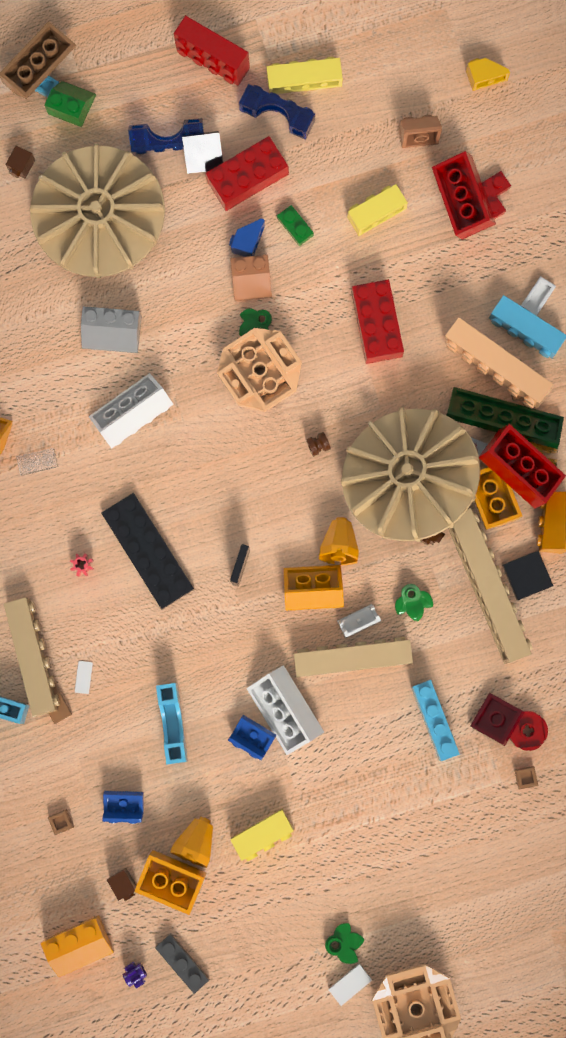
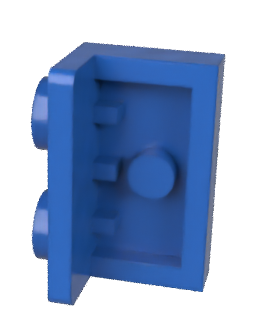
(252, 737)
(123, 806)

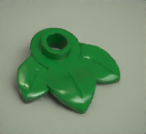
(251, 320)
(413, 605)
(347, 941)

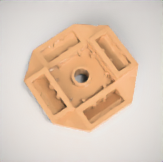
(421, 986)

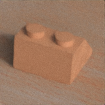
(420, 131)
(251, 277)

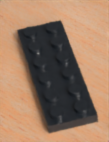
(147, 551)

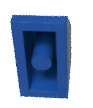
(247, 238)

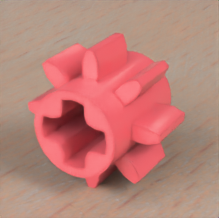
(76, 563)

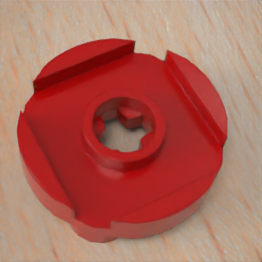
(536, 738)

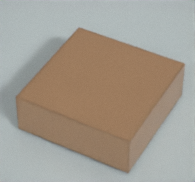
(526, 777)
(60, 822)

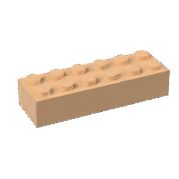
(497, 363)

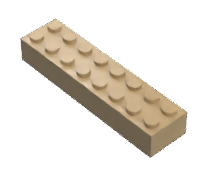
(489, 588)

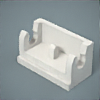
(359, 620)

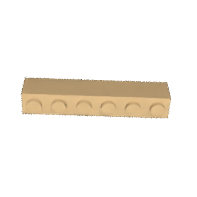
(31, 657)
(353, 658)

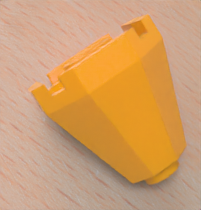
(339, 543)
(195, 842)

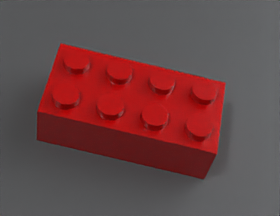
(211, 51)
(247, 173)
(463, 195)
(377, 321)
(522, 466)

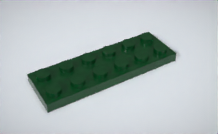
(495, 414)

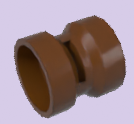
(315, 445)

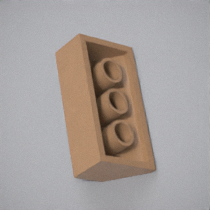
(36, 60)

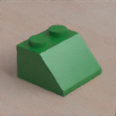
(69, 103)

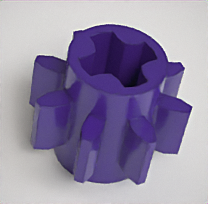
(134, 975)

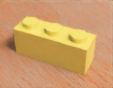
(377, 209)
(262, 835)

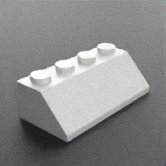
(131, 410)
(285, 710)

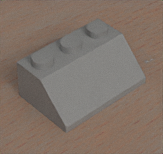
(110, 329)

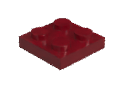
(497, 719)

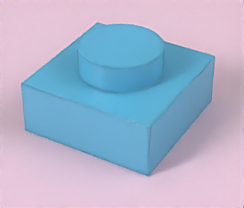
(46, 86)

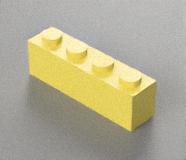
(304, 75)

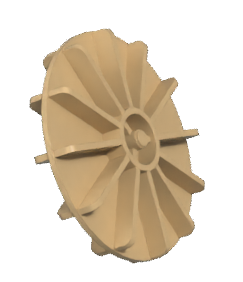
(97, 211)
(411, 474)

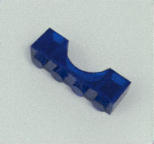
(257, 101)
(144, 139)

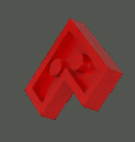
(494, 187)

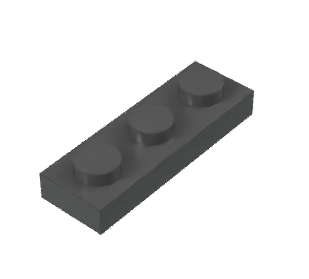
(182, 963)

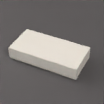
(538, 296)
(350, 984)

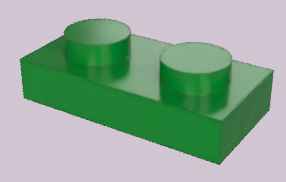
(295, 225)

